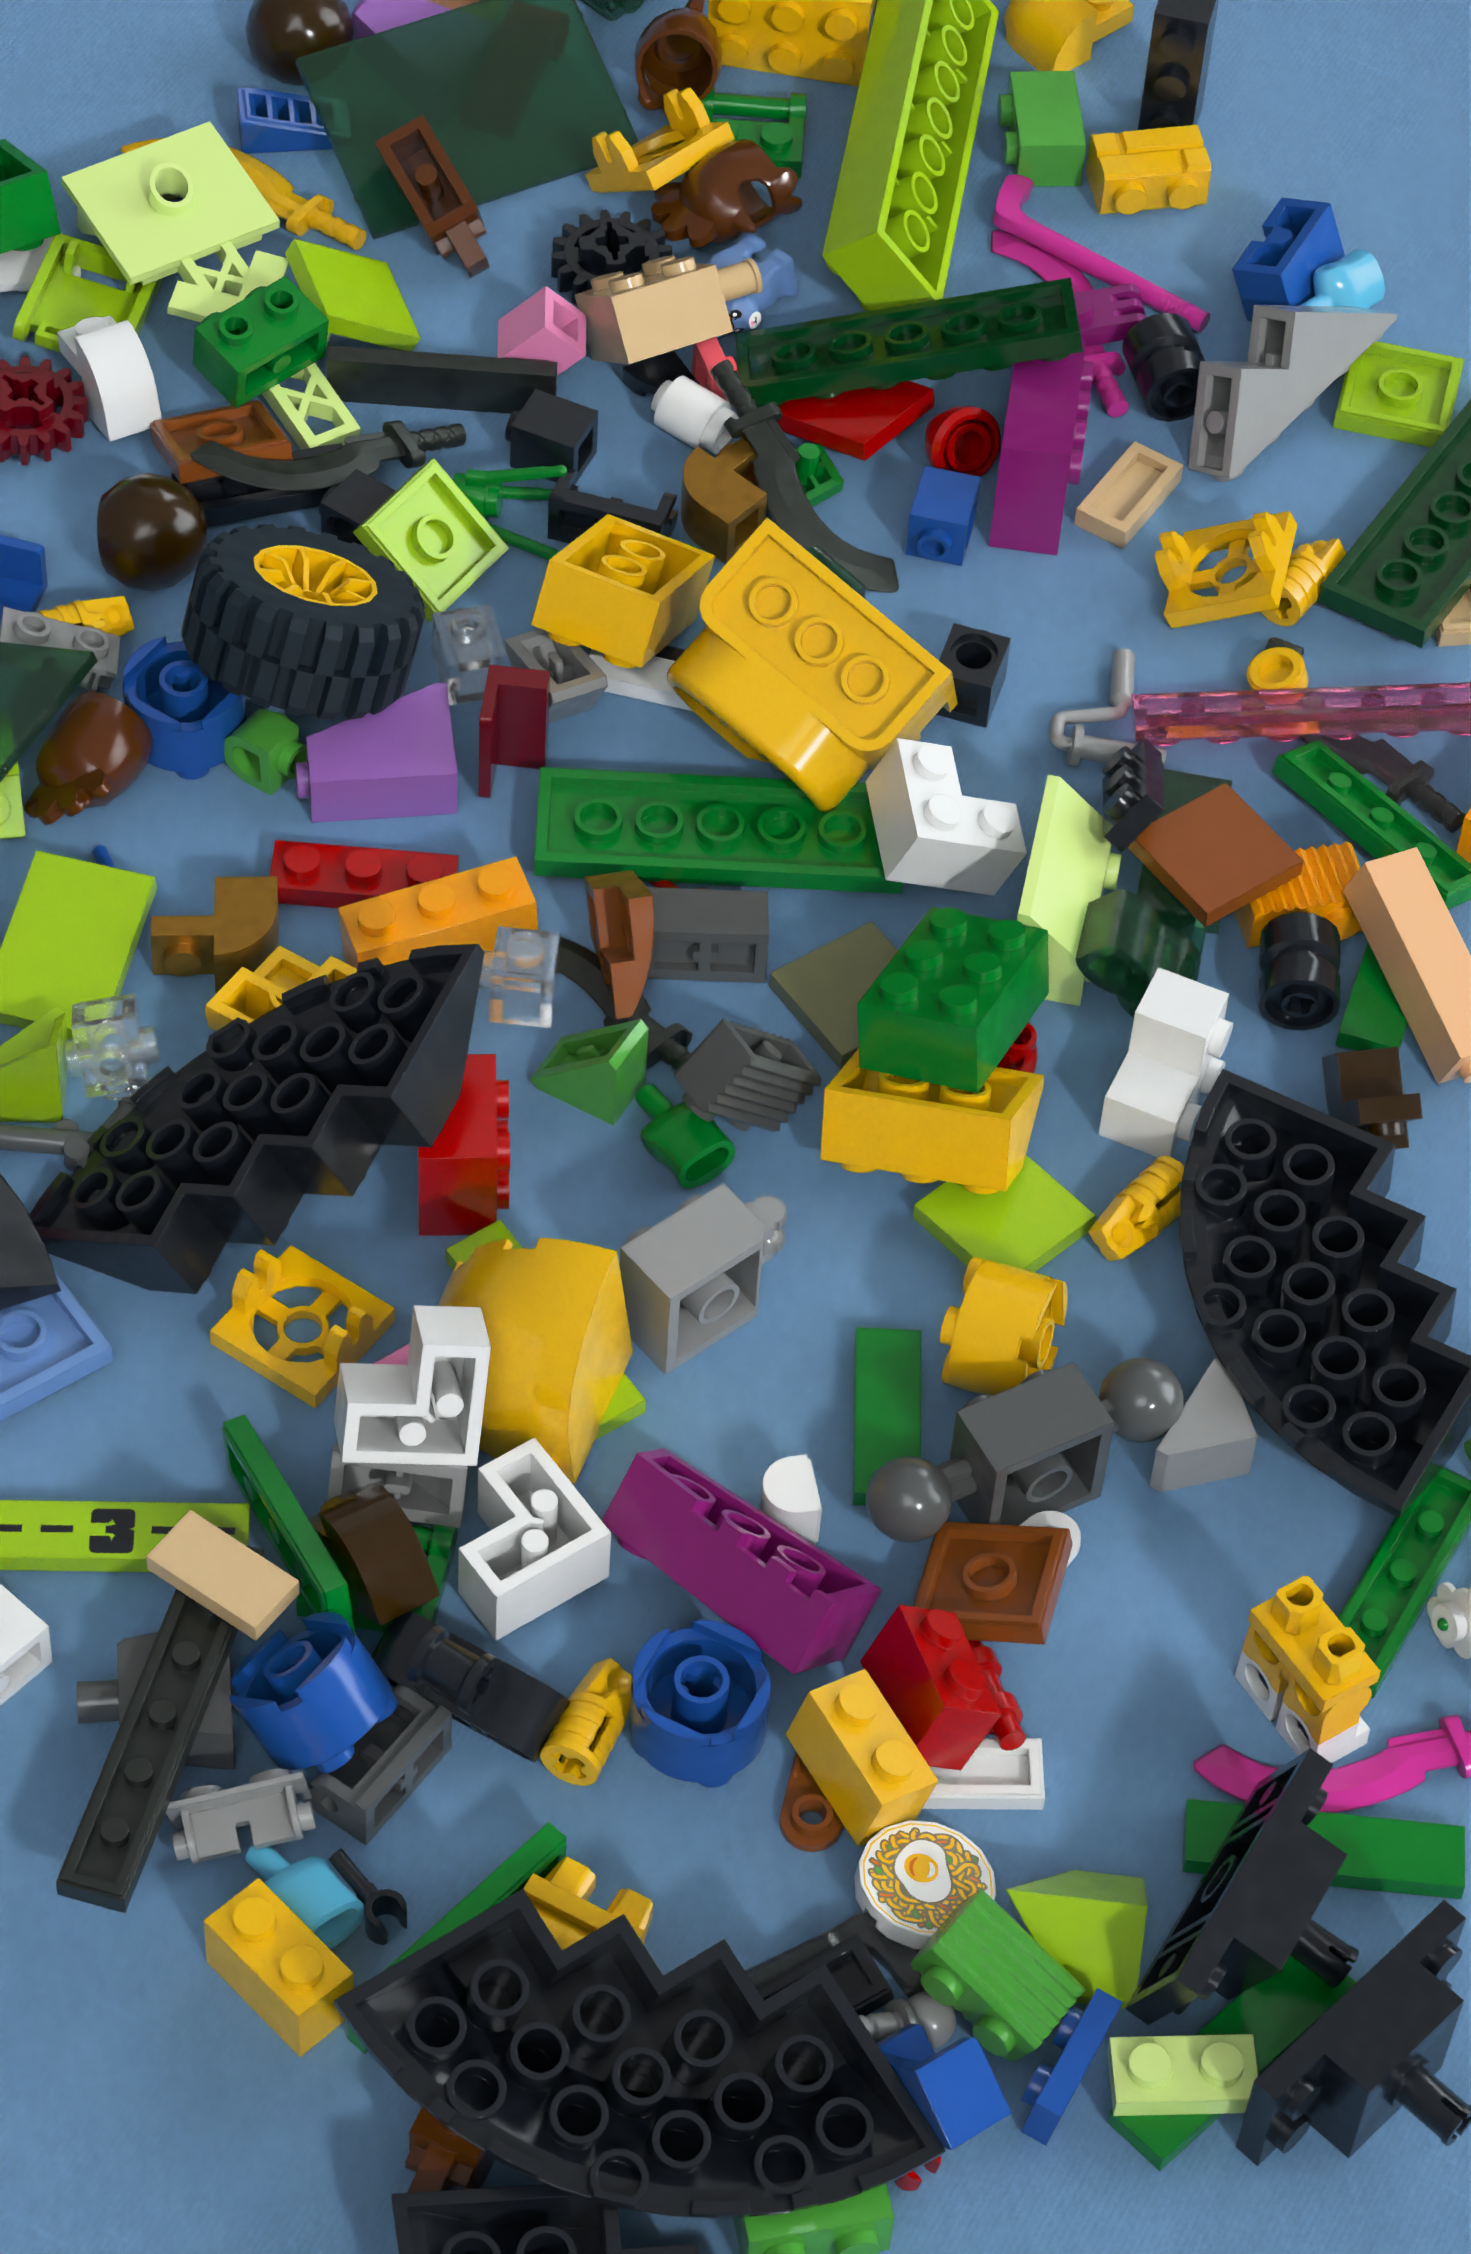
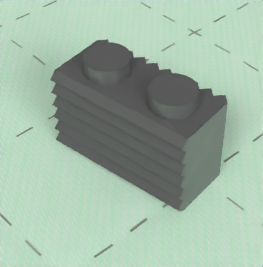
(746, 1077)

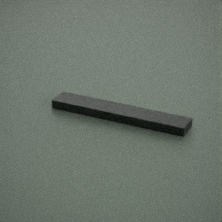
(147, 1755)

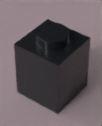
(552, 434)

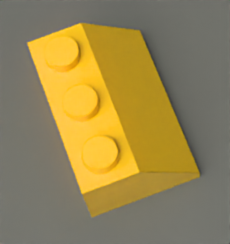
(930, 1128)

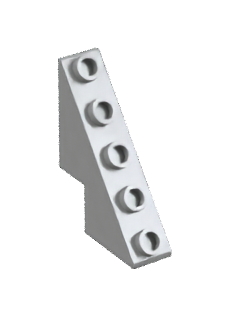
(1289, 364)

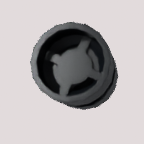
(1164, 365)
(1299, 971)

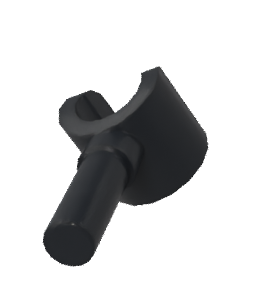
(375, 1901)

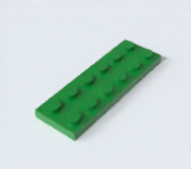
(704, 831)

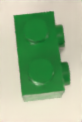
(260, 341)

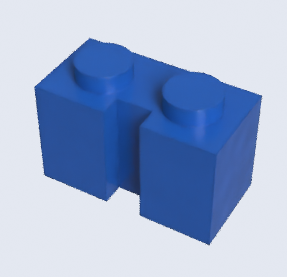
(1296, 243)

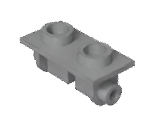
(38, 630)
(214, 1814)

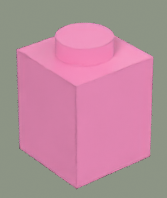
(543, 330)

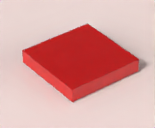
(857, 419)

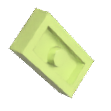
(1181, 2074)

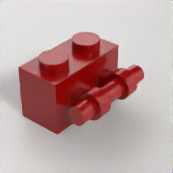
(942, 1686)

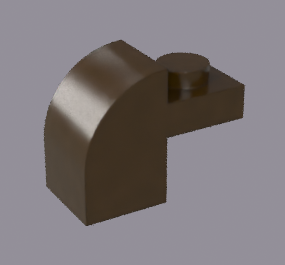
(1368, 1093)
(376, 1553)

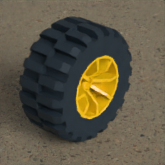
(302, 622)

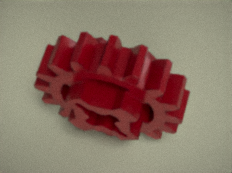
(29, 410)

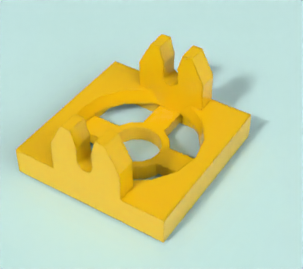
(661, 154)
(1255, 591)
(252, 1295)

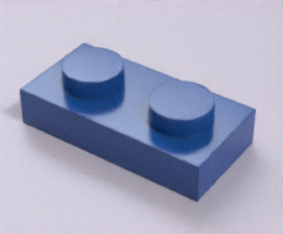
(1054, 2088)

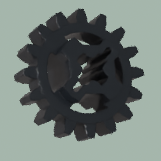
(603, 248)

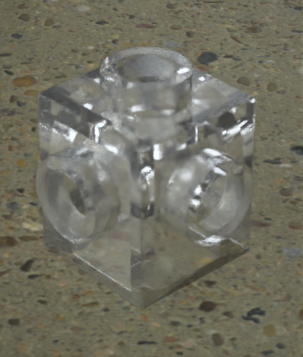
(111, 1047)

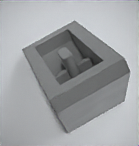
(574, 676)
(1209, 1439)
(423, 1491)

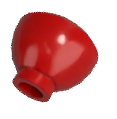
(963, 440)

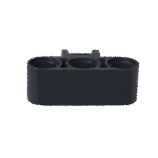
(470, 1683)

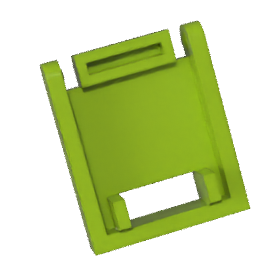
(62, 300)

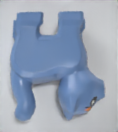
(777, 279)

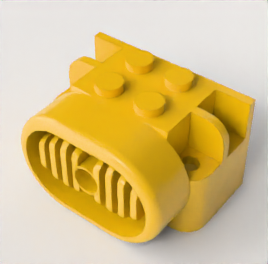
(805, 669)

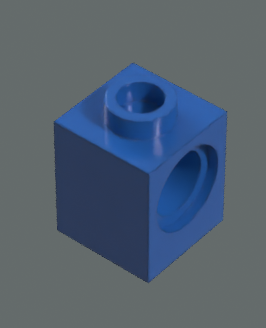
(943, 515)

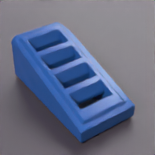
(274, 123)

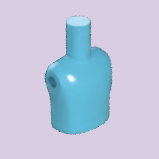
(1348, 282)
(310, 1893)

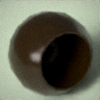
(292, 29)
(150, 531)

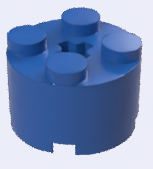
(181, 708)
(311, 1694)
(699, 1702)

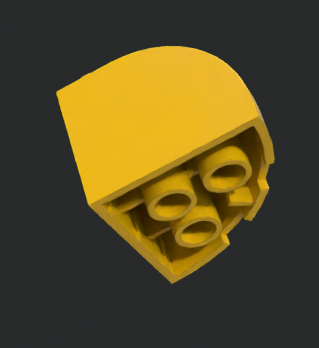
(554, 1342)

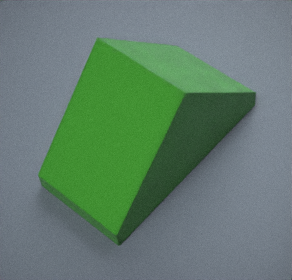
(597, 1069)

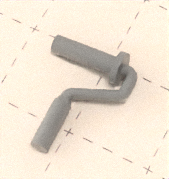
(1094, 747)

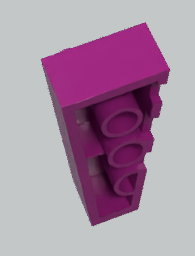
(1040, 451)
(740, 1562)

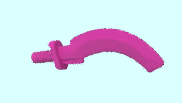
(1052, 268)
(1361, 1782)

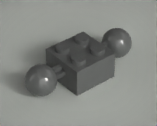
(1026, 1449)

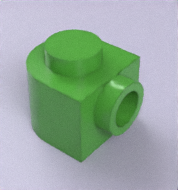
(265, 750)

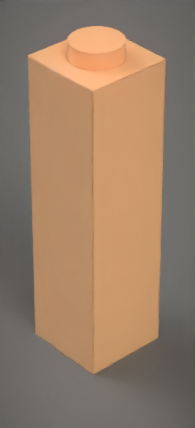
(1418, 956)

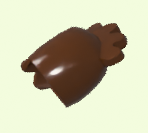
(677, 52)
(718, 198)
(88, 757)

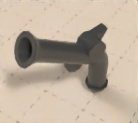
(61, 1140)

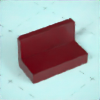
(512, 722)

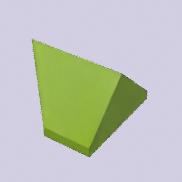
(35, 1071)
(1089, 1927)

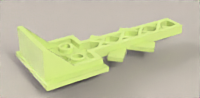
(220, 211)

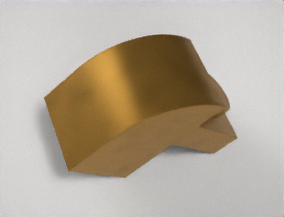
(722, 498)
(220, 944)

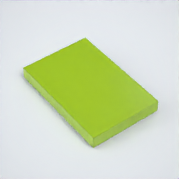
(70, 936)

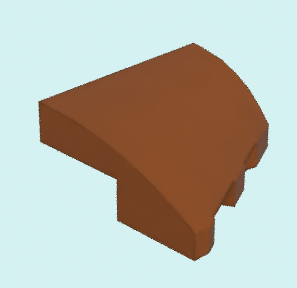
(621, 934)

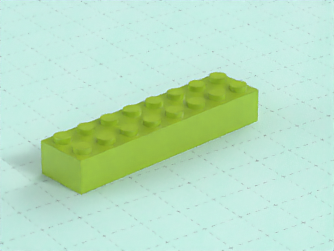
(909, 149)

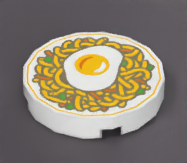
(917, 1877)

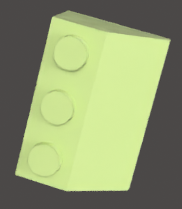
(1066, 872)

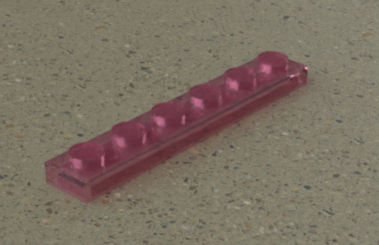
(1298, 712)

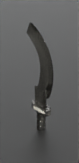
(1390, 767)

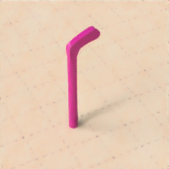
(1009, 218)

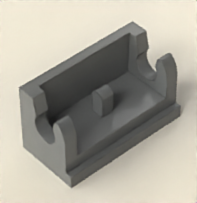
(709, 935)
(384, 1766)

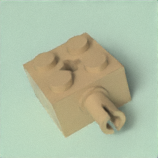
(663, 307)

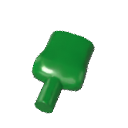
(682, 1140)

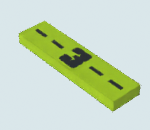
(100, 1533)

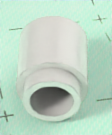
(692, 414)

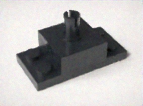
(1254, 1901)
(1369, 2054)

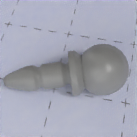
(920, 2009)

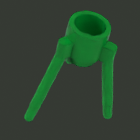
(487, 494)

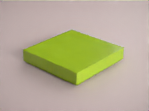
(354, 295)
(1399, 394)
(432, 537)
(1013, 1227)

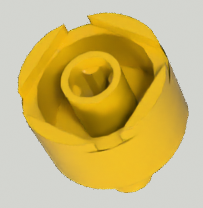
(1001, 1327)

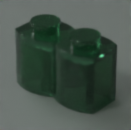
(1127, 943)

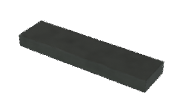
(437, 379)

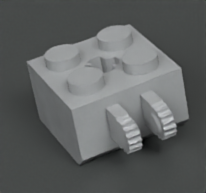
(698, 1273)

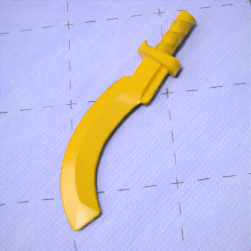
(296, 210)

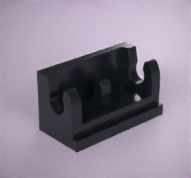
(575, 511)

